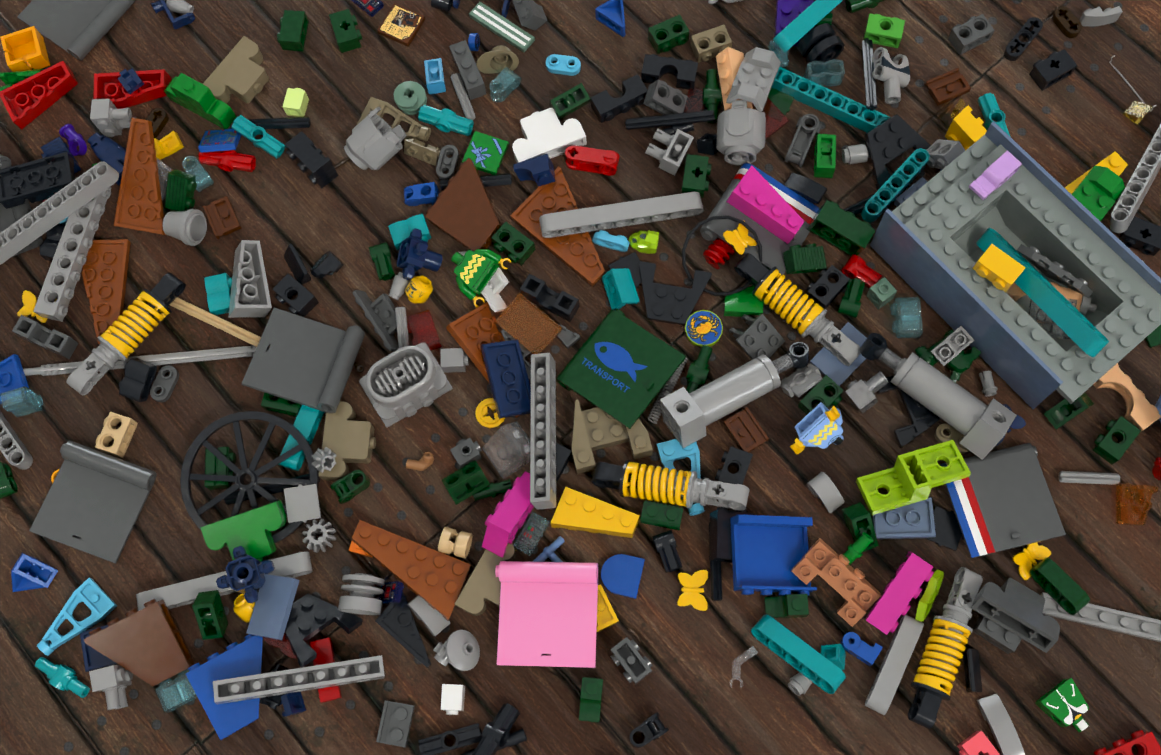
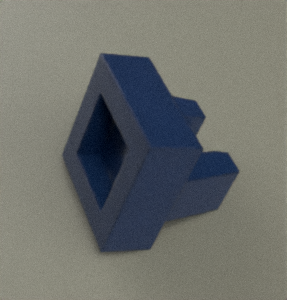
(130, 80)
(292, 704)

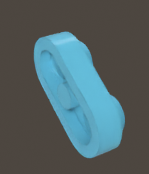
(562, 65)
(610, 241)

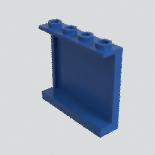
(766, 553)

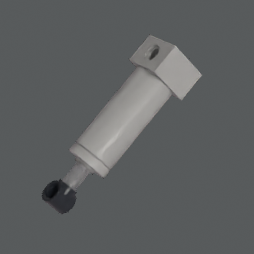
(691, 412)
(979, 423)

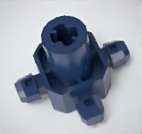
(414, 255)
(245, 574)

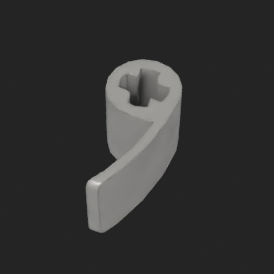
(824, 488)

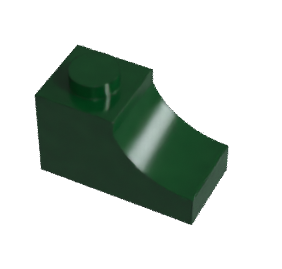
(1064, 411)
(859, 521)
(787, 606)
(591, 699)

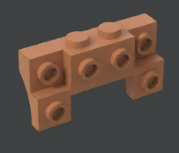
(841, 576)

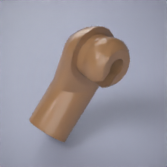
(422, 464)

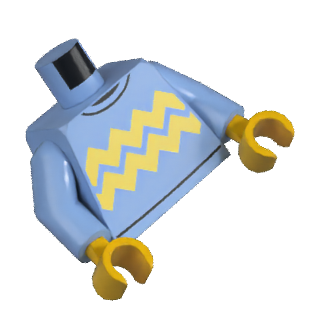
(819, 429)

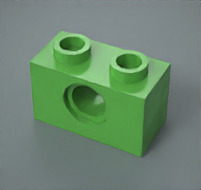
(889, 37)

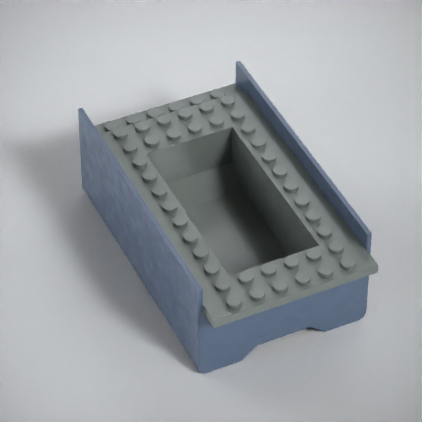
(935, 247)

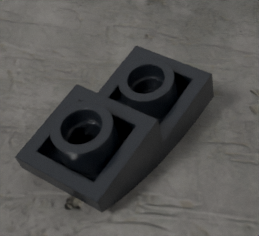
(806, 188)

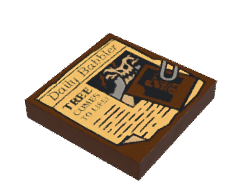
(401, 24)

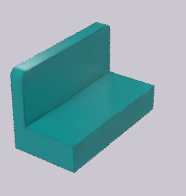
(620, 288)

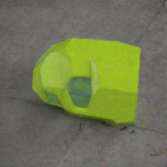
(645, 241)

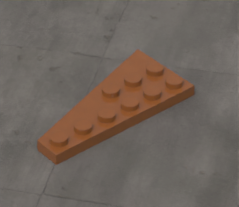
(474, 330)

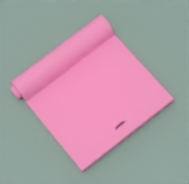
(547, 612)

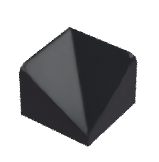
(707, 144)

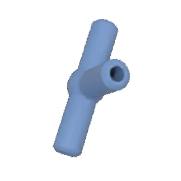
(548, 552)

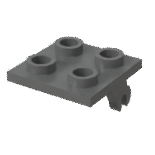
(759, 337)

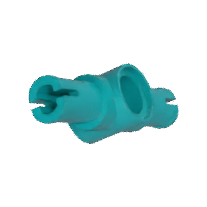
(62, 677)

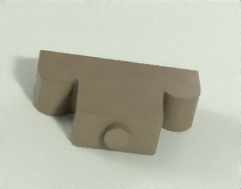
(239, 73)
(348, 439)
(483, 583)

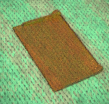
(528, 324)

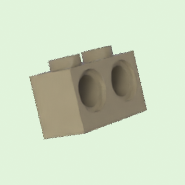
(709, 40)

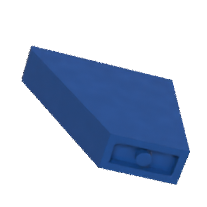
(237, 661)

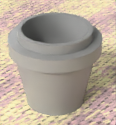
(186, 226)

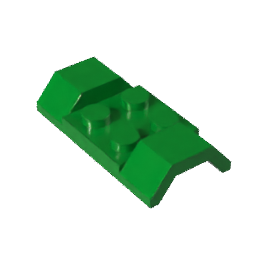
(1099, 191)

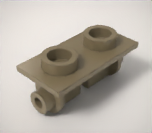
(418, 150)

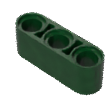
(1060, 586)

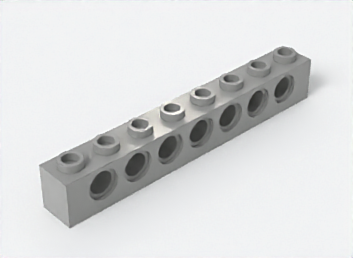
(65, 255)
(543, 431)
(298, 679)

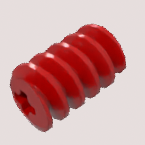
(718, 251)

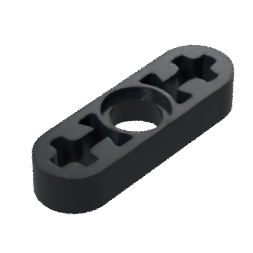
(1022, 46)

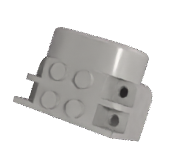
(404, 383)

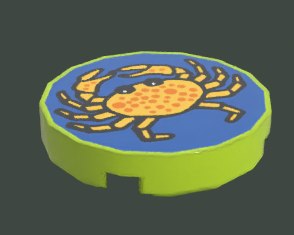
(703, 328)

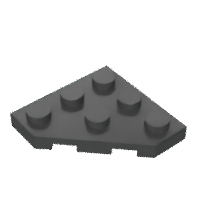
(1054, 270)

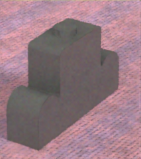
(1019, 612)

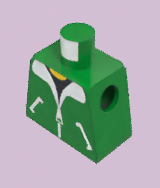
(1065, 705)

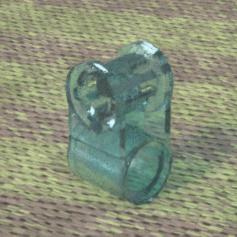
(779, 53)
(504, 84)
(202, 177)

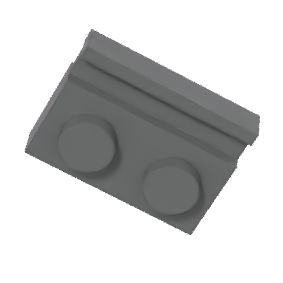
(395, 724)

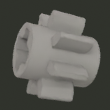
(324, 459)
(441, 655)

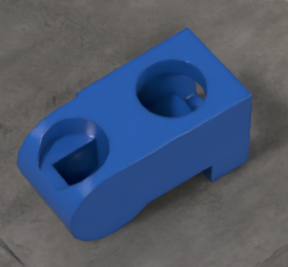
(421, 194)
(855, 646)

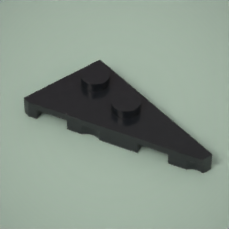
(400, 624)

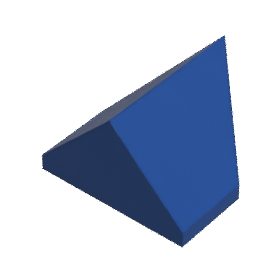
(612, 16)
(31, 574)

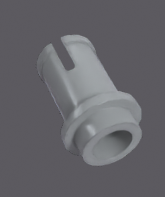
(989, 388)

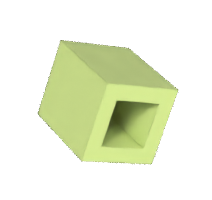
(295, 102)

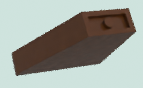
(465, 209)
(144, 643)

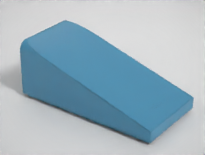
(434, 76)

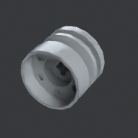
(361, 595)

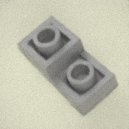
(1097, 17)
(952, 345)
(430, 617)

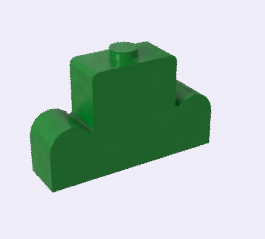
(199, 100)
(247, 530)

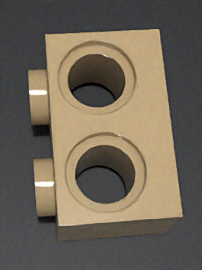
(121, 436)

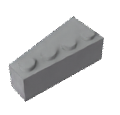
(249, 282)

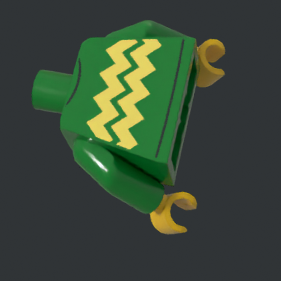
(475, 271)

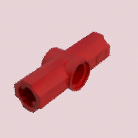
(228, 160)

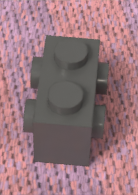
(627, 656)

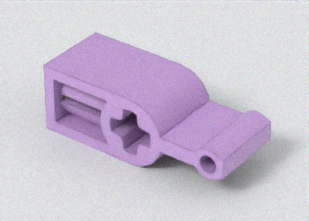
(995, 175)

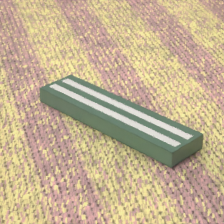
(502, 27)

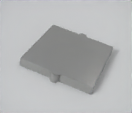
(302, 503)

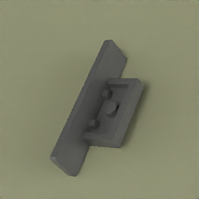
(381, 315)

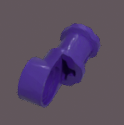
(74, 139)

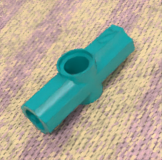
(992, 111)
(445, 120)
(250, 130)

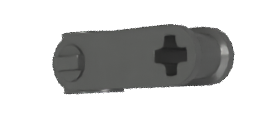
(803, 139)

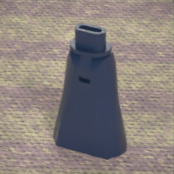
(109, 152)

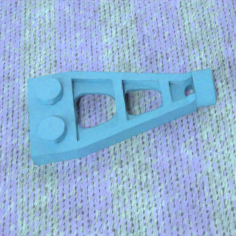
(671, 451)
(94, 598)

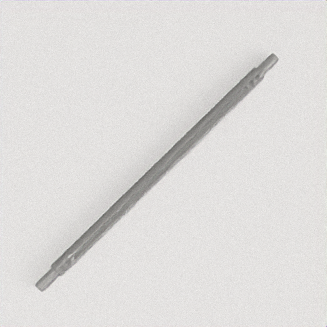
(157, 359)

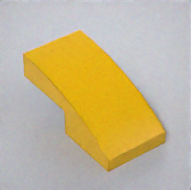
(167, 145)

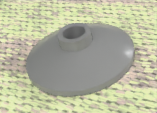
(456, 651)

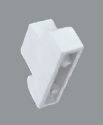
(547, 136)

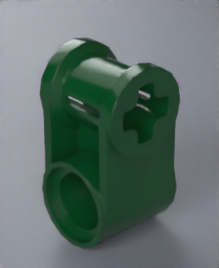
(7, 483)
(349, 486)

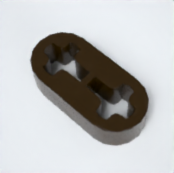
(1066, 22)
(158, 123)

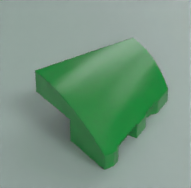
(11, 77)
(743, 303)

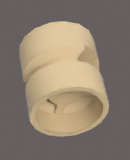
(455, 542)

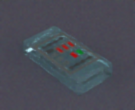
(531, 534)

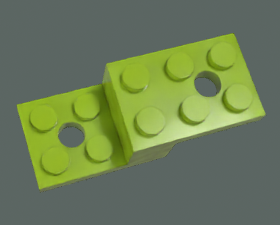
(913, 477)

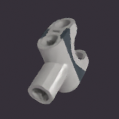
(891, 73)

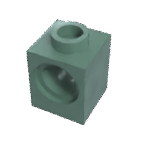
(881, 293)

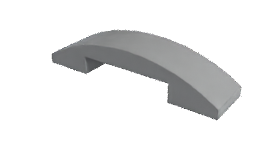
(1000, 725)

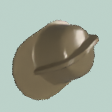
(497, 60)

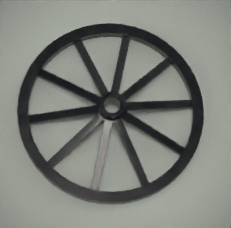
(234, 418)

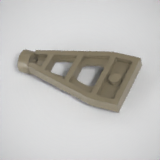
(415, 131)

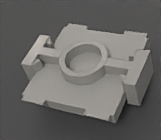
(801, 381)

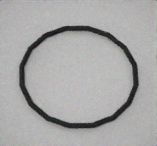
(705, 221)

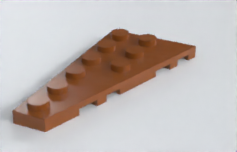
(140, 193)
(106, 280)
(420, 568)

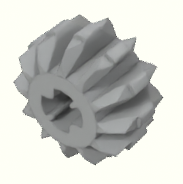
(317, 529)

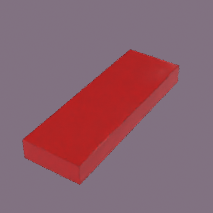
(324, 656)

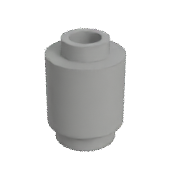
(855, 154)

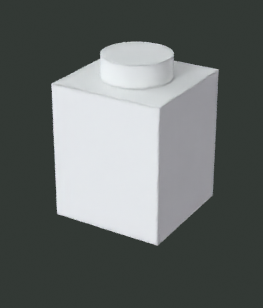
(452, 698)

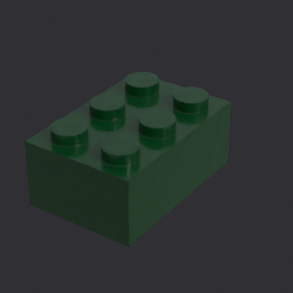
(841, 228)

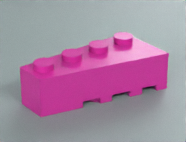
(765, 206)
(508, 516)
(899, 593)

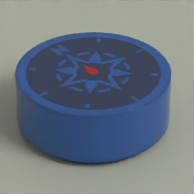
(474, 41)

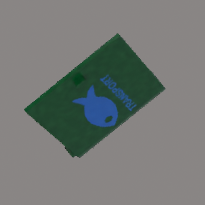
(620, 368)

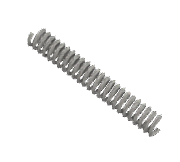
(669, 388)

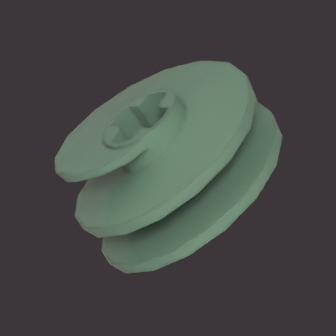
(410, 97)

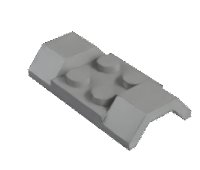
(755, 77)

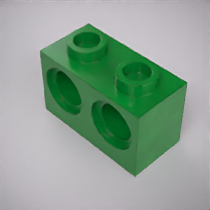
(824, 156)

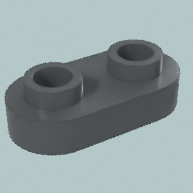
(447, 164)
(167, 384)

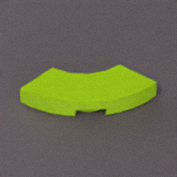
(929, 595)

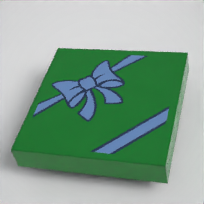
(486, 152)

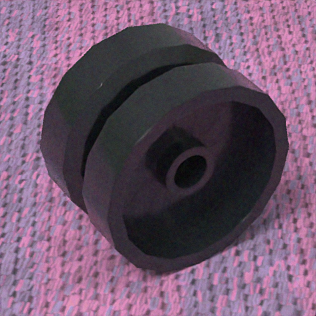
(821, 44)

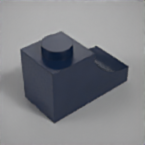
(536, 169)

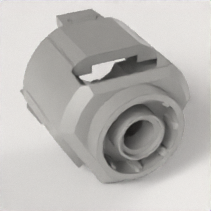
(740, 133)
(373, 142)

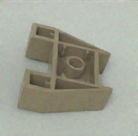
(597, 430)

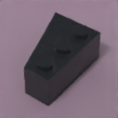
(311, 160)

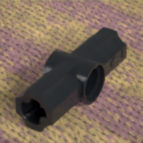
(497, 732)
(464, 737)

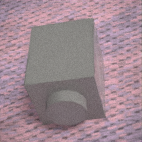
(454, 360)

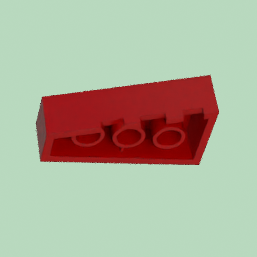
(109, 87)
(37, 93)

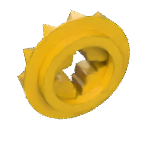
(482, 411)

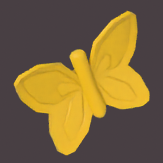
(739, 238)
(29, 301)
(1027, 558)
(692, 590)

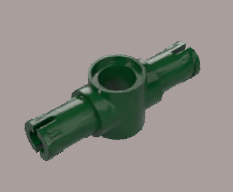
(712, 93)
(699, 370)

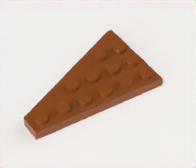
(575, 249)

